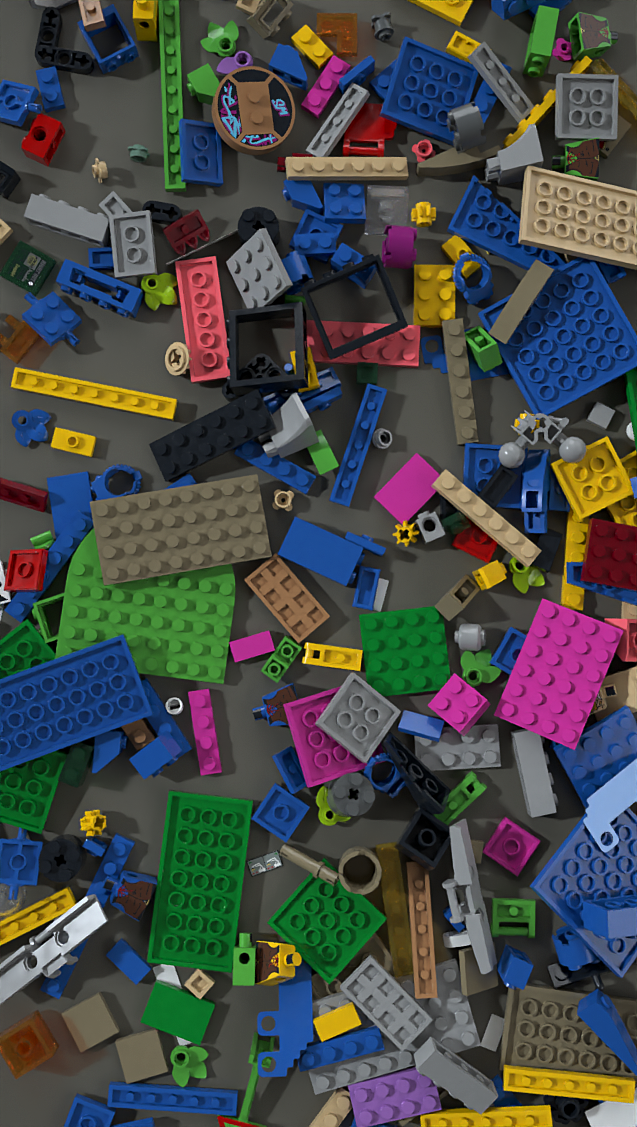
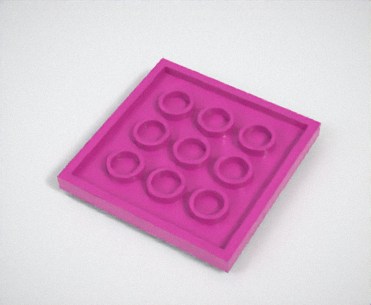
(318, 753)

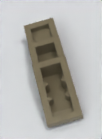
(453, 163)
(521, 301)

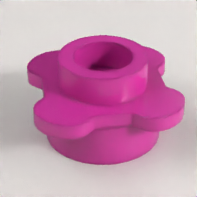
(559, 53)

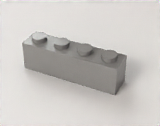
(68, 220)
(534, 773)
(455, 1076)

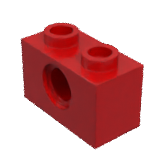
(43, 150)

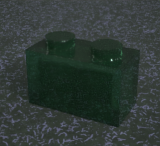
(77, 763)

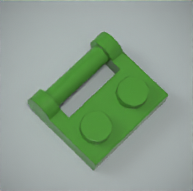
(513, 911)

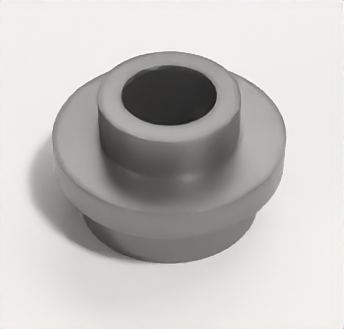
(386, 438)

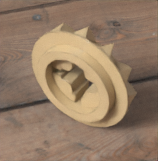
(172, 358)

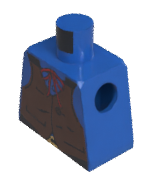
(273, 705)
(130, 892)

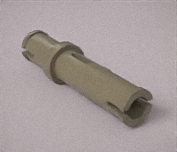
(317, 868)

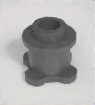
(382, 26)

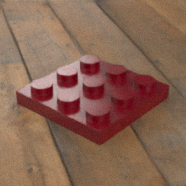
(610, 555)

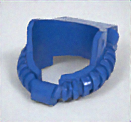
(480, 291)
(101, 483)
(391, 784)

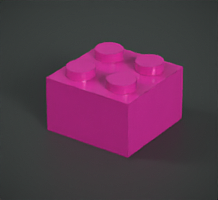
(459, 704)

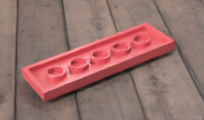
(203, 318)
(394, 350)

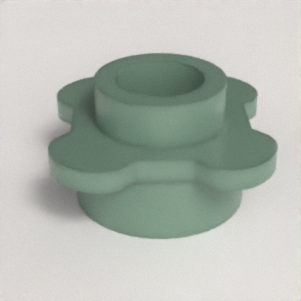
(138, 153)

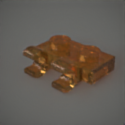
(20, 341)

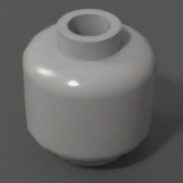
(470, 637)

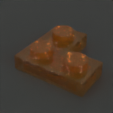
(340, 26)

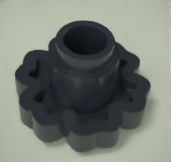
(566, 1108)

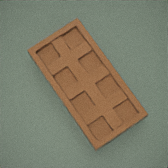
(287, 598)

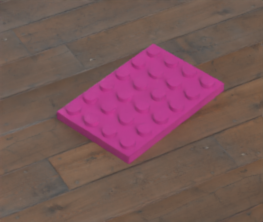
(558, 673)

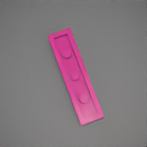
(205, 731)

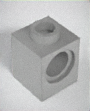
(433, 535)

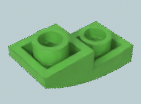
(322, 454)
(281, 658)

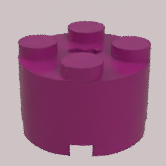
(398, 247)

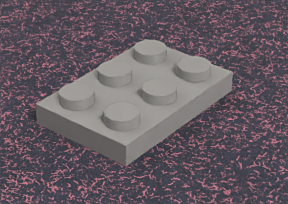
(133, 244)

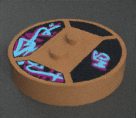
(253, 110)

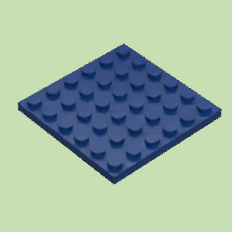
(568, 339)
(584, 873)

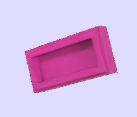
(252, 646)

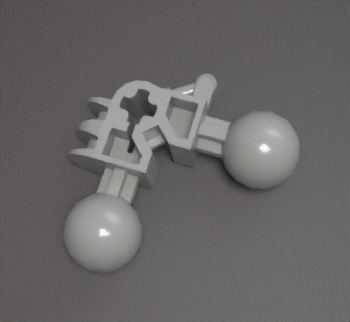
(570, 448)

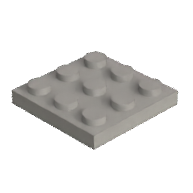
(586, 107)
(259, 271)
(358, 717)

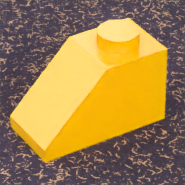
(490, 574)

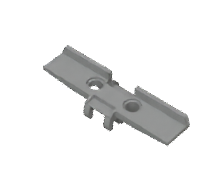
(473, 909)
(68, 931)

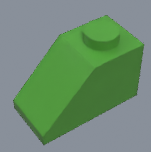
(203, 84)
(483, 348)

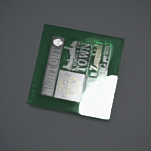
(27, 268)

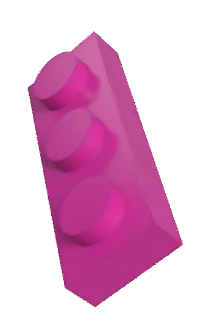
(325, 87)

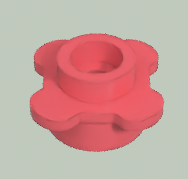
(423, 145)

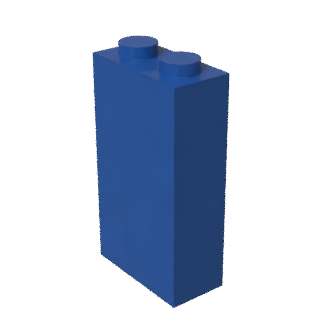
(321, 552)

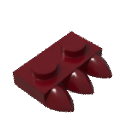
(185, 231)

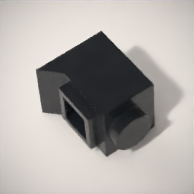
(8, 180)

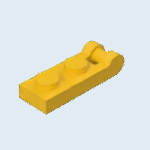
(333, 656)

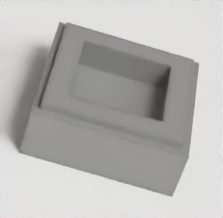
(600, 415)

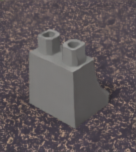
(512, 161)
(293, 429)

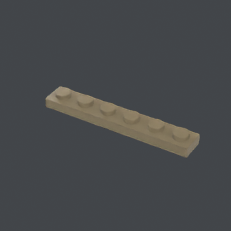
(459, 381)

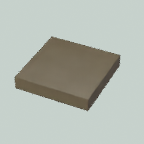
(471, 978)
(90, 1021)
(142, 1055)

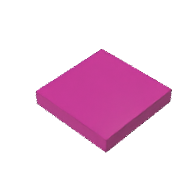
(511, 846)

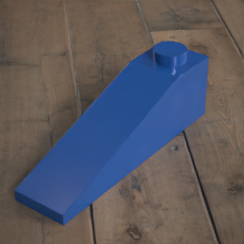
(606, 1023)

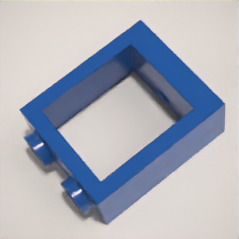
(118, 58)

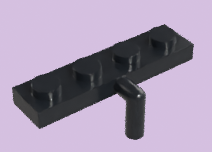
(562, 976)

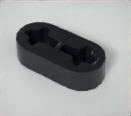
(162, 207)

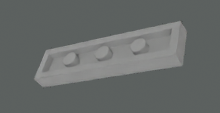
(501, 82)
(338, 121)

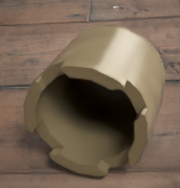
(359, 870)

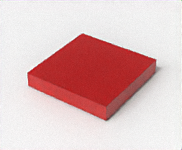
(475, 543)
(26, 570)

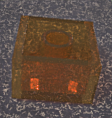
(27, 1044)

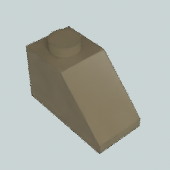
(457, 597)

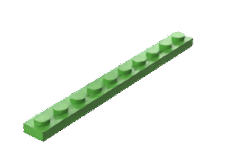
(171, 91)

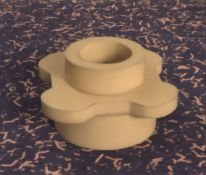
(99, 170)
(283, 505)

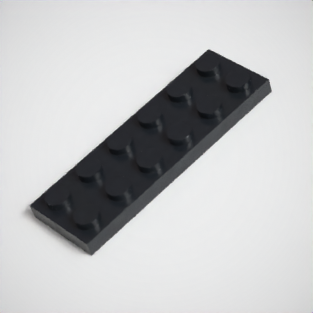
(212, 435)

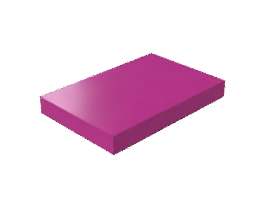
(408, 489)

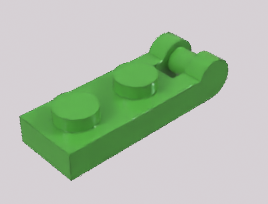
(461, 798)

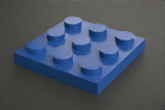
(480, 465)

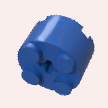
(297, 270)
(572, 950)

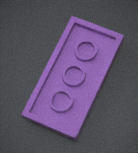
(393, 1097)

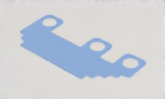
(611, 802)

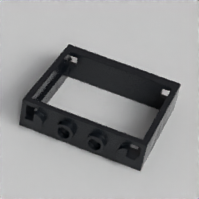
(349, 270)
(275, 383)

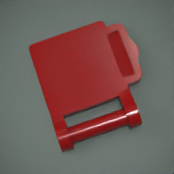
(368, 128)

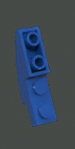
(534, 491)

